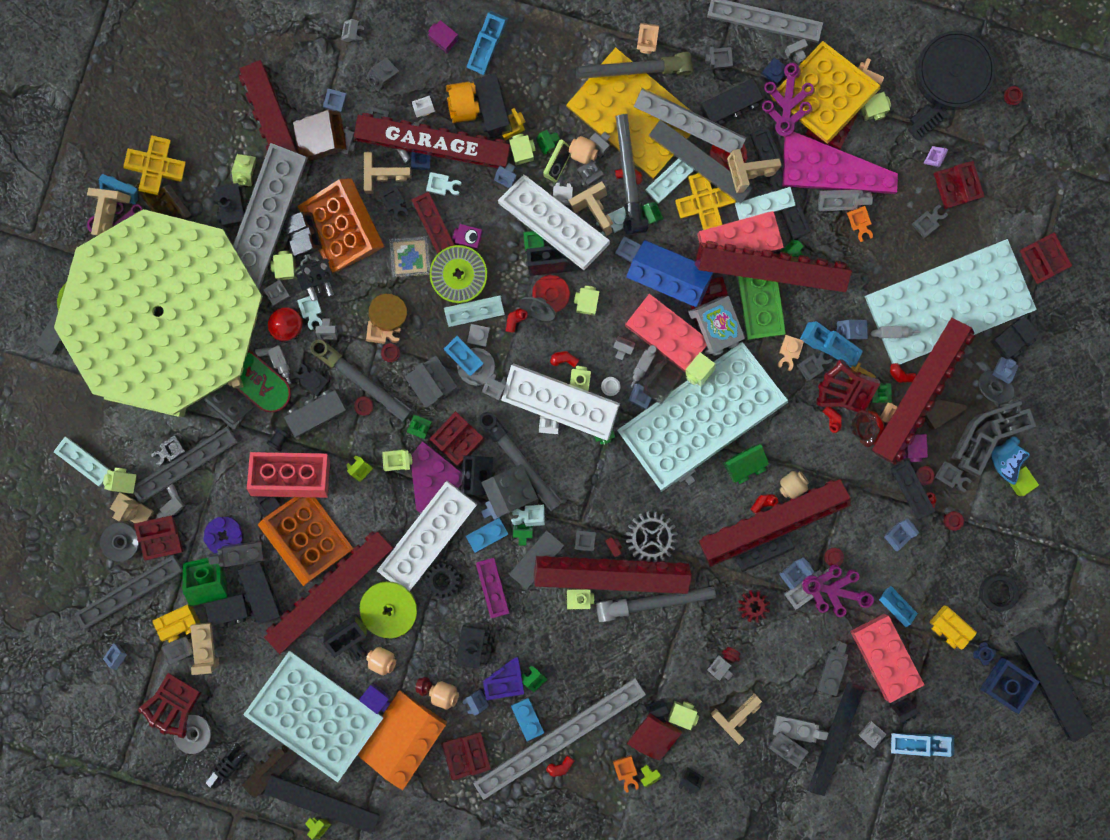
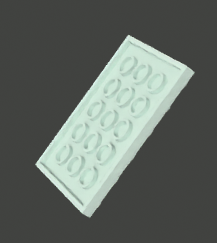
(313, 716)

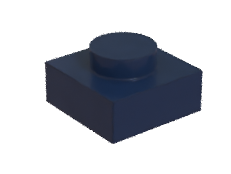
(774, 71)
(420, 161)

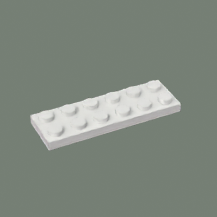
(554, 222)
(560, 401)
(427, 536)

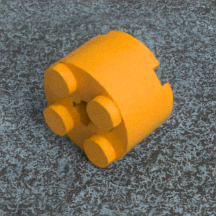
(461, 102)

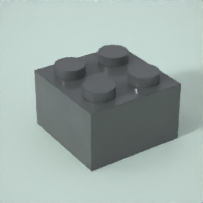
(509, 490)

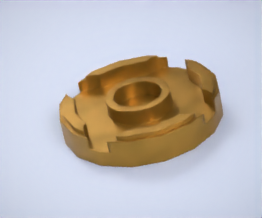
(387, 312)

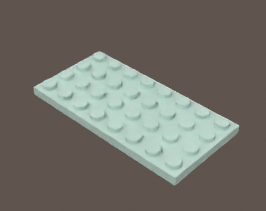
(974, 289)
(702, 419)

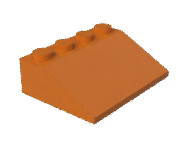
(342, 224)
(305, 537)
(402, 739)

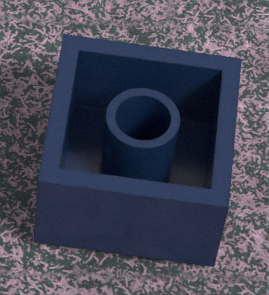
(1009, 685)

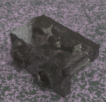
(662, 381)

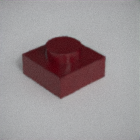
(614, 546)

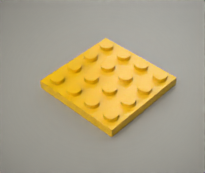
(838, 92)

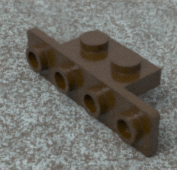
(166, 203)
(275, 765)

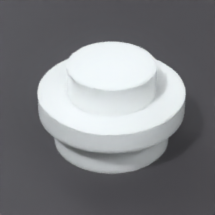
(610, 386)

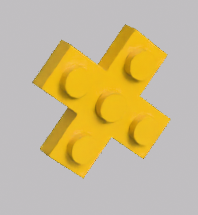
(154, 165)
(704, 202)

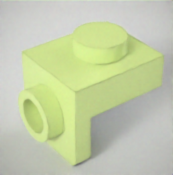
(243, 169)
(396, 460)

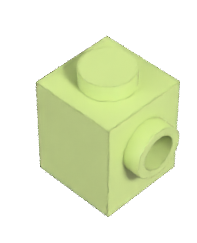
(876, 107)
(522, 149)
(284, 265)
(587, 300)
(700, 370)
(580, 378)
(119, 480)
(579, 598)
(683, 715)

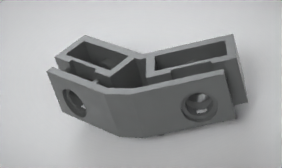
(987, 435)

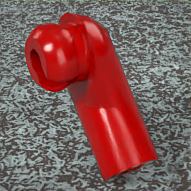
(515, 317)
(563, 356)
(835, 419)
(764, 501)

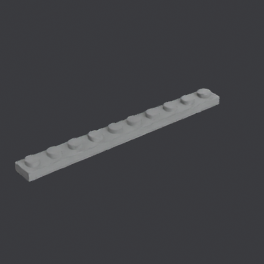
(559, 738)

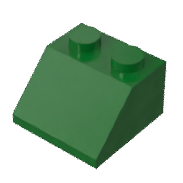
(746, 463)
(203, 582)

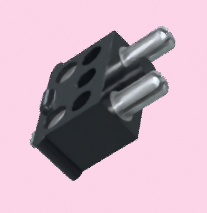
(315, 275)

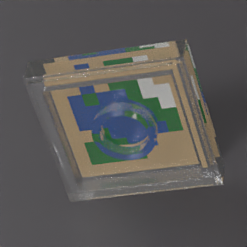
(409, 256)

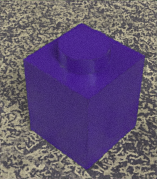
(375, 699)

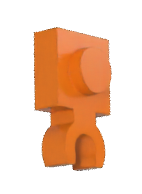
(859, 220)
(626, 770)

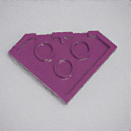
(430, 474)

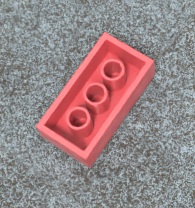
(754, 232)
(667, 332)
(288, 474)
(887, 658)

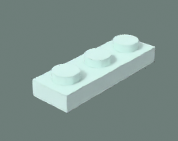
(669, 180)
(766, 203)
(474, 311)
(81, 460)

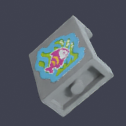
(718, 325)

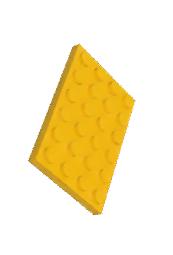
(611, 96)

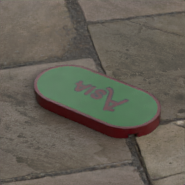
(264, 385)

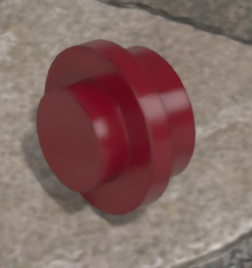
(1013, 95)
(390, 353)
(834, 556)
(731, 655)
(423, 686)

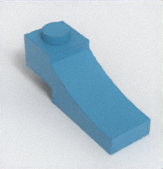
(487, 42)
(831, 343)
(922, 744)

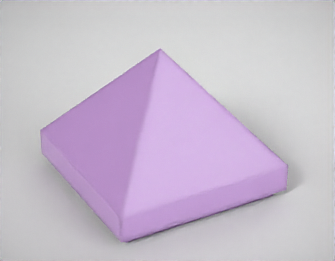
(936, 156)

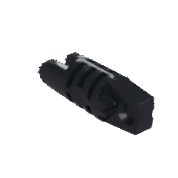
(226, 766)

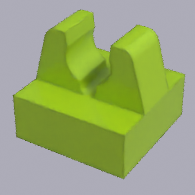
(359, 469)
(650, 777)
(317, 827)

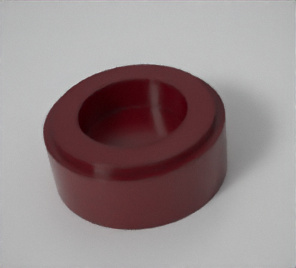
(364, 406)
(925, 475)
(953, 520)

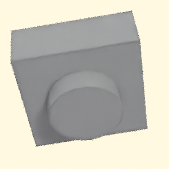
(478, 335)

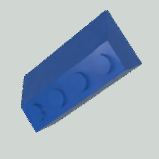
(669, 273)

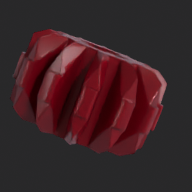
(748, 610)

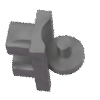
(788, 749)

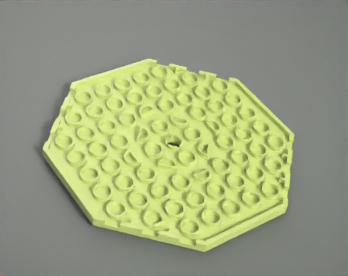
(111, 304)

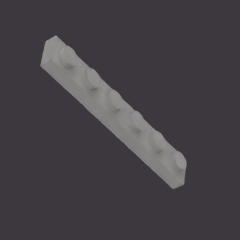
(765, 20)
(689, 121)

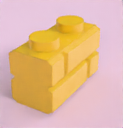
(175, 623)
(952, 627)

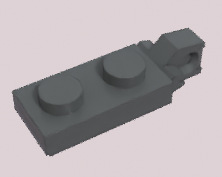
(237, 554)
(833, 669)

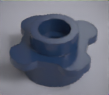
(990, 653)

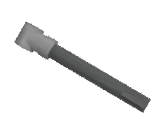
(609, 610)

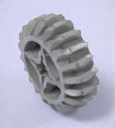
(663, 525)

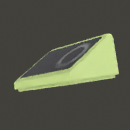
(557, 161)

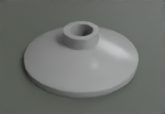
(190, 743)

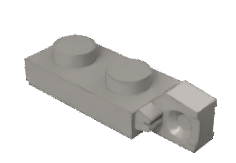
(843, 199)
(798, 596)
(798, 729)

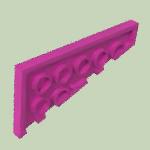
(824, 167)

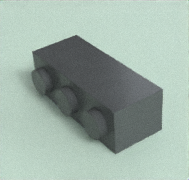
(315, 413)
(545, 546)

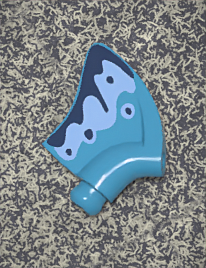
(1009, 459)

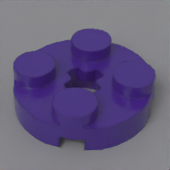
(222, 524)

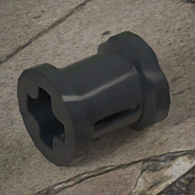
(278, 439)

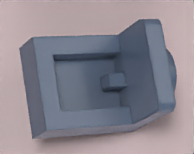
(853, 329)
(901, 534)
(796, 572)

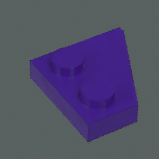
(504, 681)

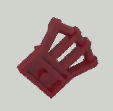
(859, 390)
(180, 696)

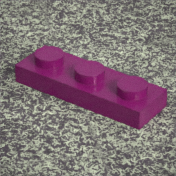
(492, 587)

